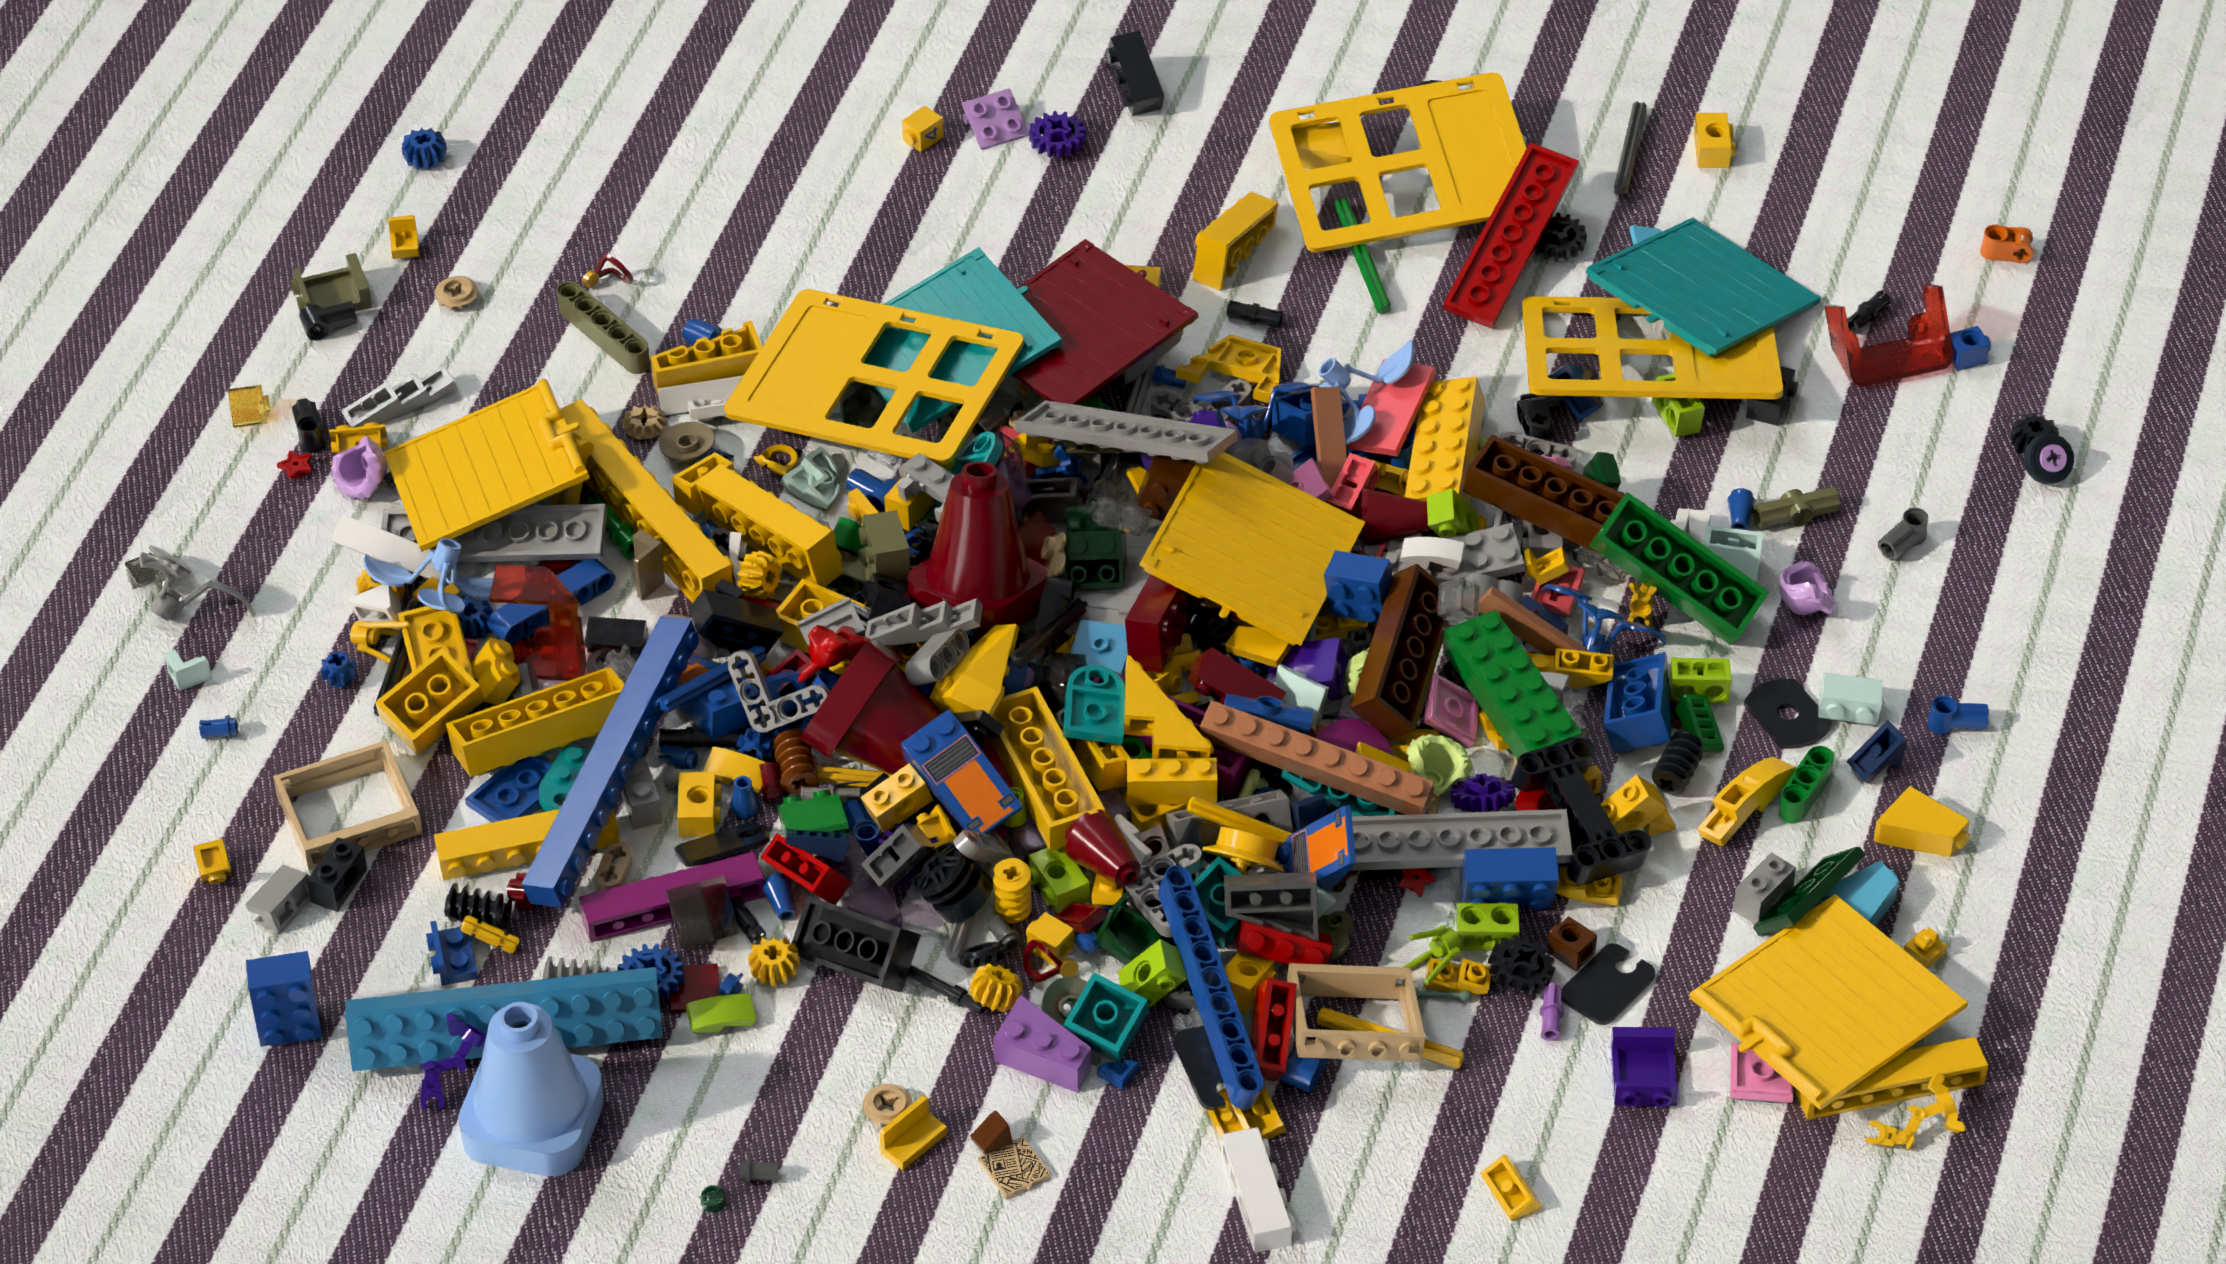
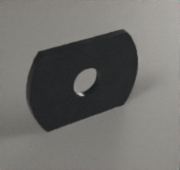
(1788, 734)

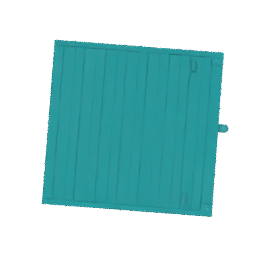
(1701, 286)
(969, 292)

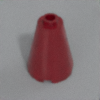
(1391, 516)
(1101, 847)

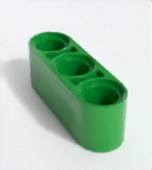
(1806, 784)

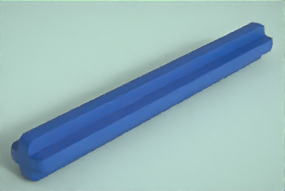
(705, 682)

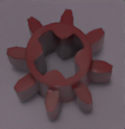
(516, 892)

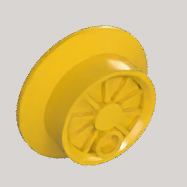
(1245, 850)

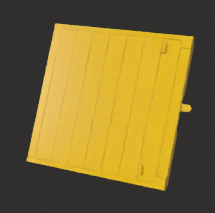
(486, 465)
(1251, 546)
(1828, 1001)

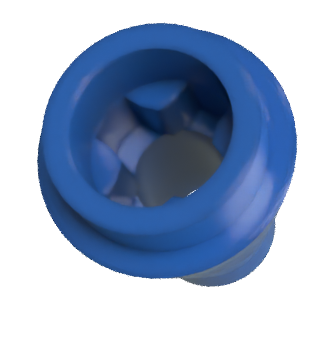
(1740, 507)
(744, 799)
(779, 894)

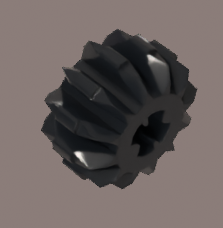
(2029, 428)
(1212, 630)

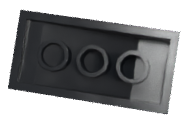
(855, 944)

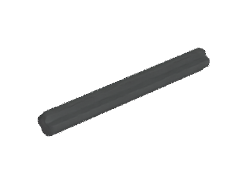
(1630, 148)

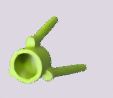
(1444, 944)

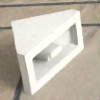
(377, 605)

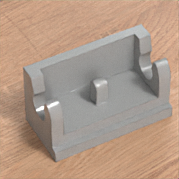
(280, 898)

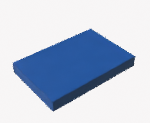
(510, 791)

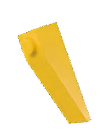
(979, 675)

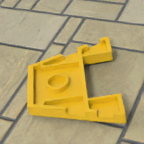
(1241, 359)

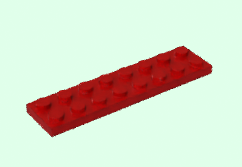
(1510, 235)

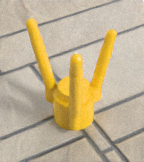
(368, 633)

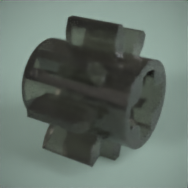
(1357, 641)

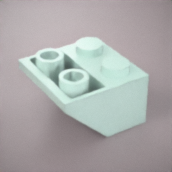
(1736, 547)

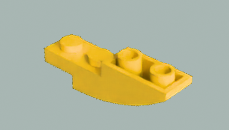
(1582, 666)
(1744, 794)

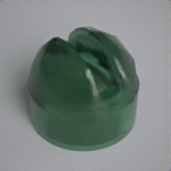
(713, 1199)

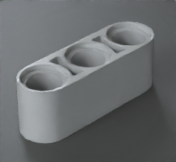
(937, 657)

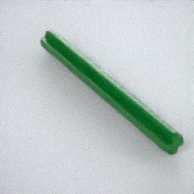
(1364, 260)

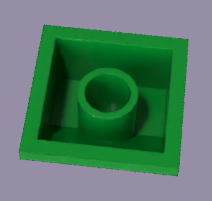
(820, 813)

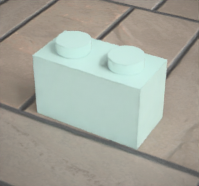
(1850, 698)

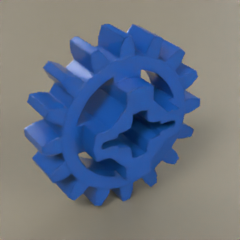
(661, 960)

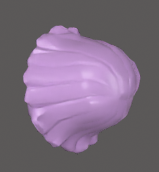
(359, 469)
(1805, 589)

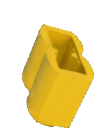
(496, 671)

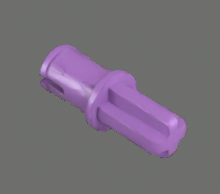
(1551, 1012)

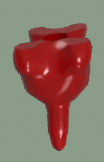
(831, 648)

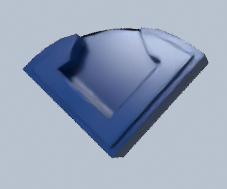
(1118, 1073)

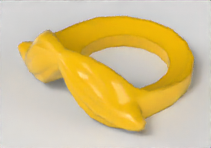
(776, 468)

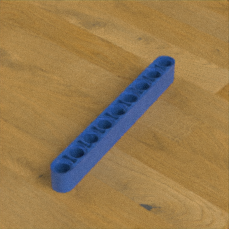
(1210, 987)

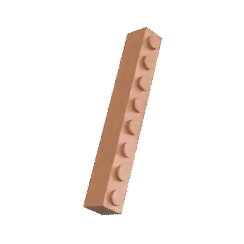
(1316, 760)

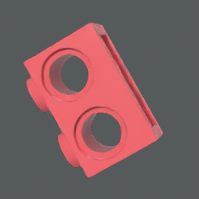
(1355, 476)

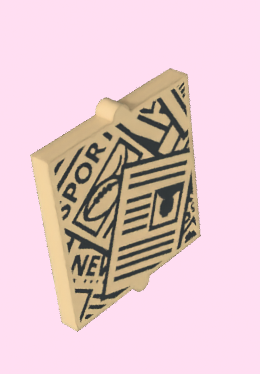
(1014, 1167)

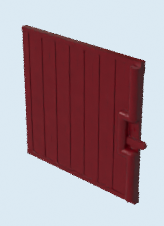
(1104, 319)

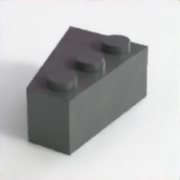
(1275, 900)

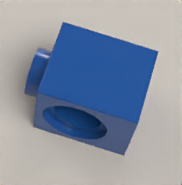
(1969, 348)

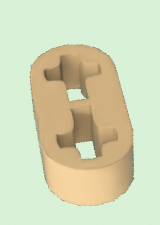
(608, 867)

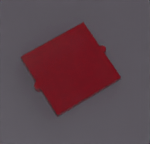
(698, 984)

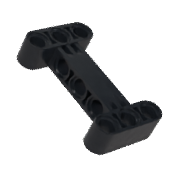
(1600, 848)

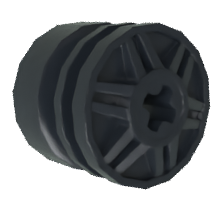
(952, 883)

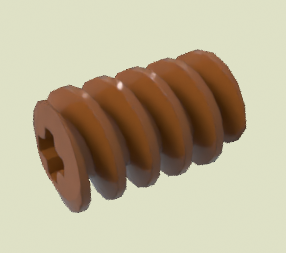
(794, 761)

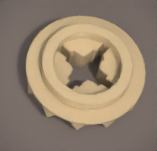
(452, 286)
(653, 427)
(889, 1095)

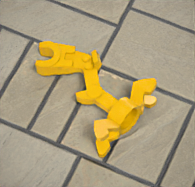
(1641, 602)
(1944, 1104)

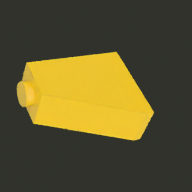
(1321, 145)
(1922, 825)

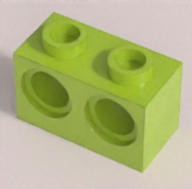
(1681, 415)
(1450, 514)
(1700, 677)
(1485, 924)

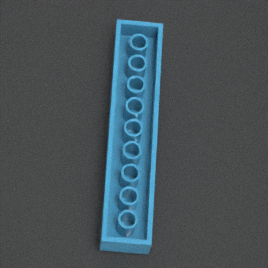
(582, 1008)

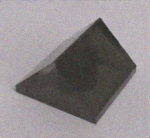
(702, 912)

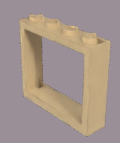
(337, 769)
(1357, 983)

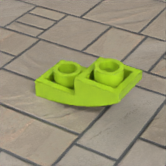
(714, 1013)

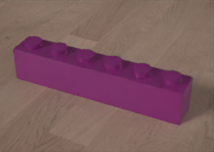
(646, 903)

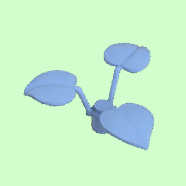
(1338, 376)
(444, 559)

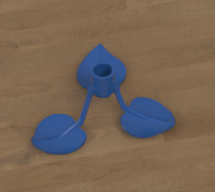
(1250, 427)
(1594, 640)

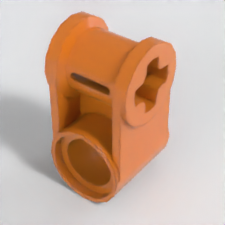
(2005, 242)

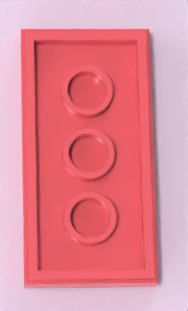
(1395, 410)

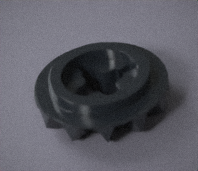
(983, 954)

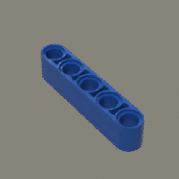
(519, 621)

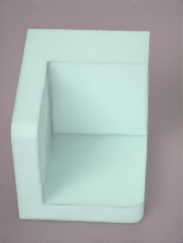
(187, 673)

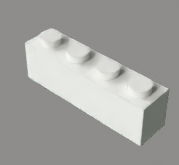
(1257, 1189)

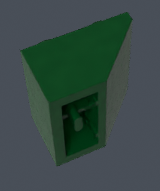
(1096, 559)

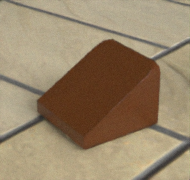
(992, 1133)

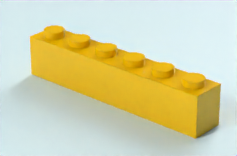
(502, 844)
(1909, 1076)

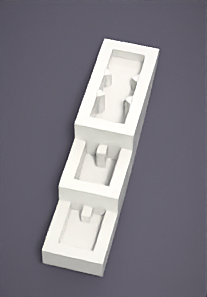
(382, 546)

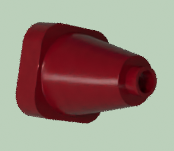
(980, 553)
(870, 711)

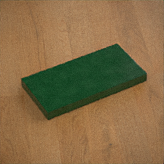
(1808, 891)

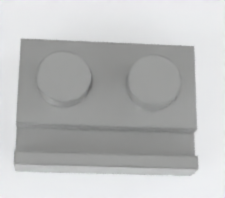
(833, 617)

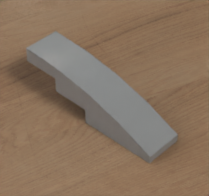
(405, 397)
(915, 624)

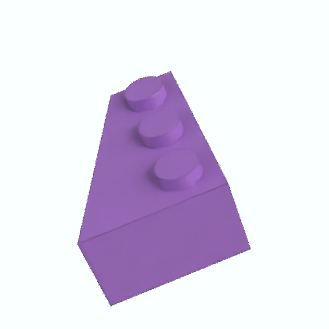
(1041, 1047)

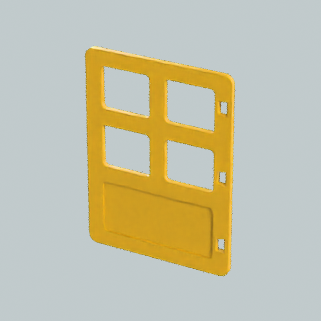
(1465, 142)
(823, 350)
(1739, 372)

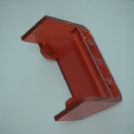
(1923, 352)
(557, 648)

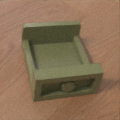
(333, 287)

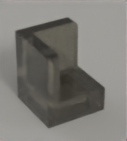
(143, 576)

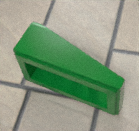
(1699, 719)

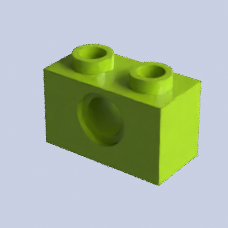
(1058, 878)
(1154, 972)

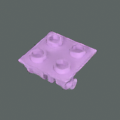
(994, 118)

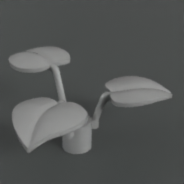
(168, 599)

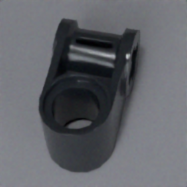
(1535, 417)

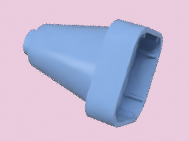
(530, 1097)

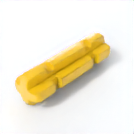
(490, 934)

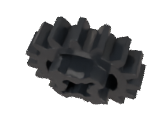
(1562, 238)
(1521, 965)

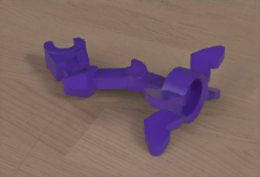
(471, 1037)

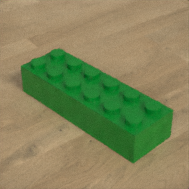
(1679, 568)
(1507, 684)

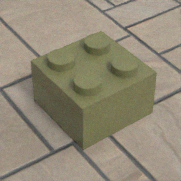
(884, 546)

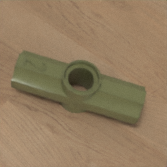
(1796, 507)

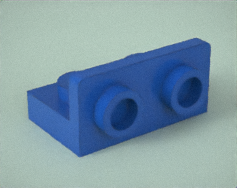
(453, 955)

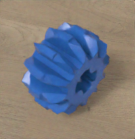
(424, 148)
(475, 618)

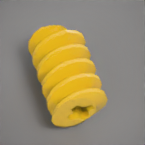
(1012, 890)

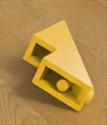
(1155, 715)

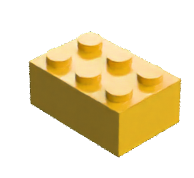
(428, 699)

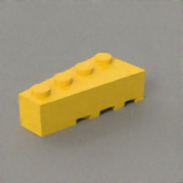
(1232, 238)
(707, 359)

